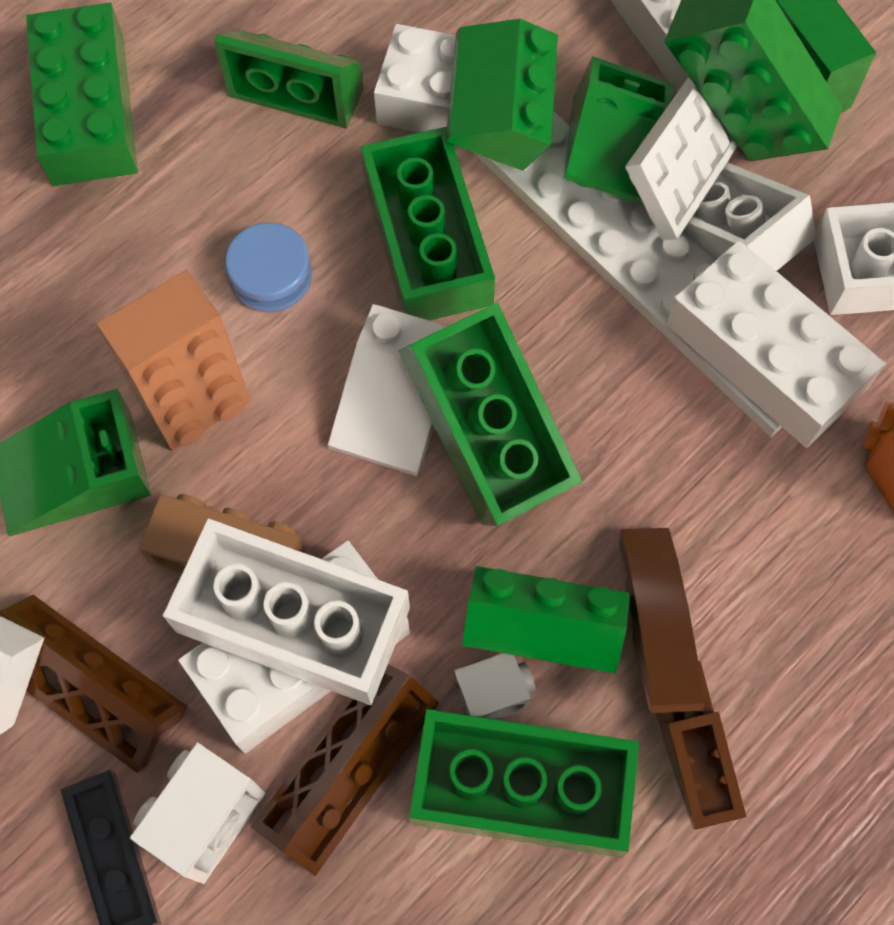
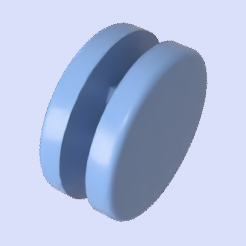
(268, 267)

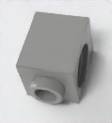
(494, 687)

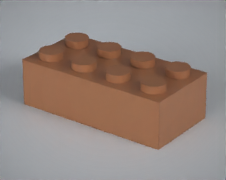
(177, 359)

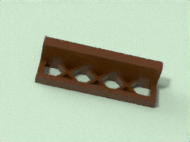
(95, 671)
(351, 773)

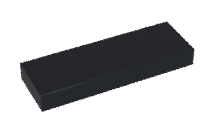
(107, 852)

